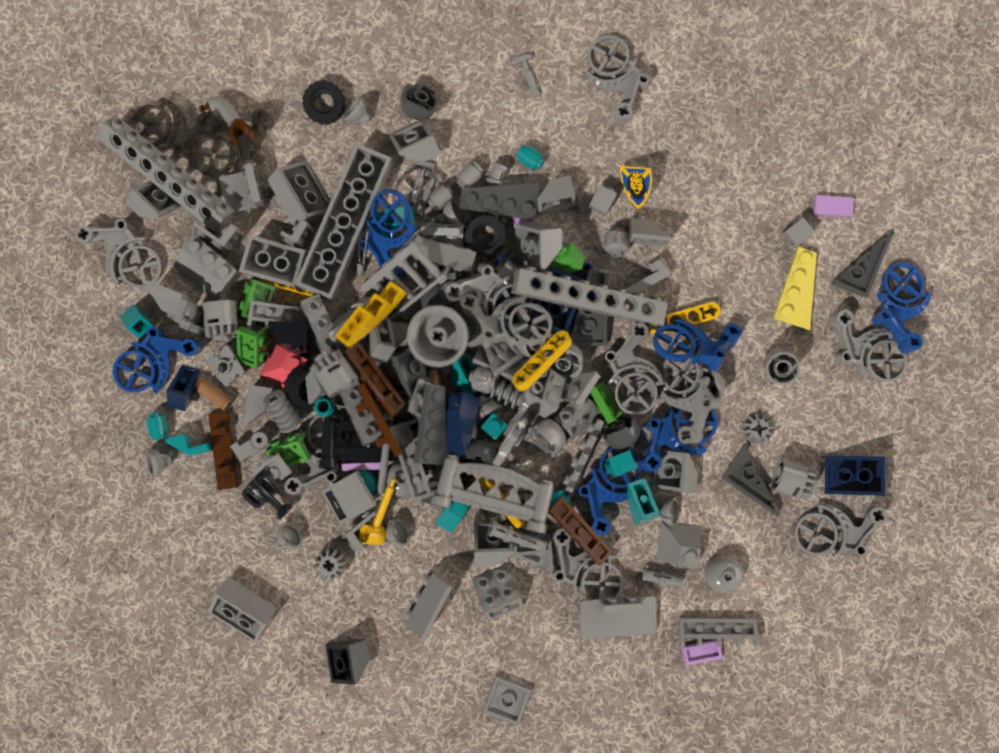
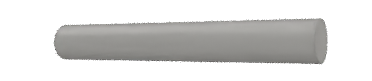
(383, 469)

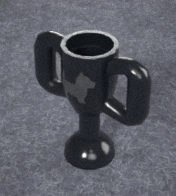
(260, 492)

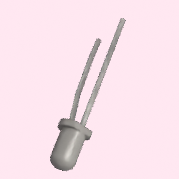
(361, 264)

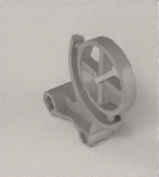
(628, 84)
(118, 238)
(483, 285)
(493, 326)
(853, 348)
(624, 360)
(698, 403)
(515, 432)
(315, 474)
(851, 536)
(571, 566)

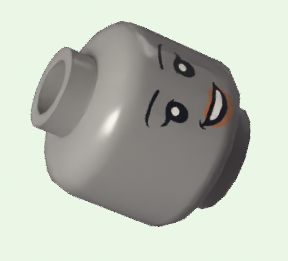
(616, 242)
(483, 380)

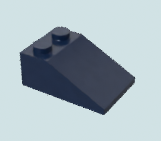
(560, 314)
(460, 421)
(856, 475)

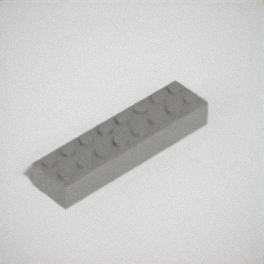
(344, 222)

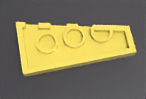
(797, 294)

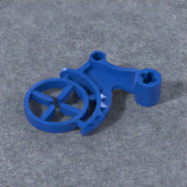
(379, 241)
(893, 315)
(159, 347)
(710, 352)
(663, 434)
(597, 493)

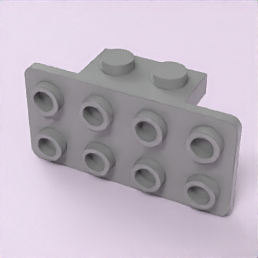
(618, 616)

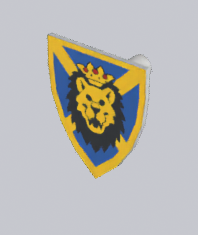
(637, 183)

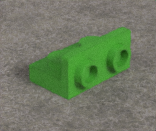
(254, 291)
(252, 347)
(605, 403)
(290, 449)

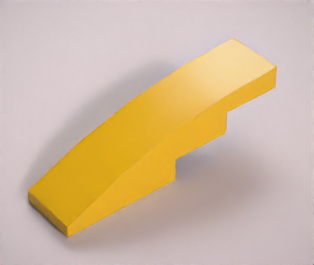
(368, 317)

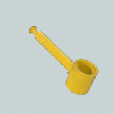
(374, 533)

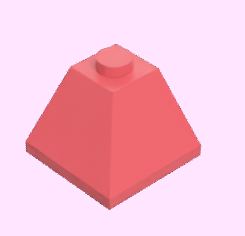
(280, 365)

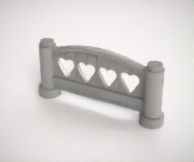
(451, 489)

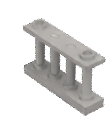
(400, 259)

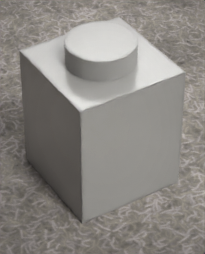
(602, 200)
(798, 232)

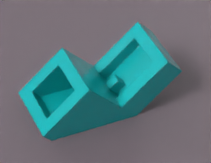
(183, 443)

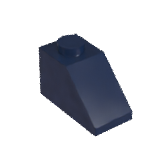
(182, 388)

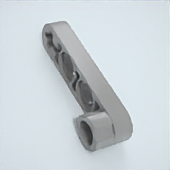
(660, 272)

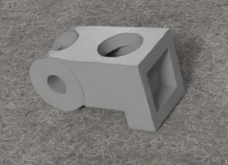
(257, 443)

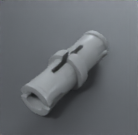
(661, 578)

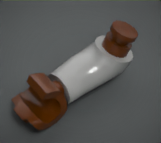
(223, 109)

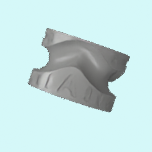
(440, 350)

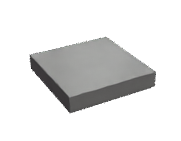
(507, 700)

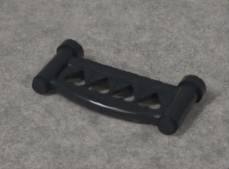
(336, 450)

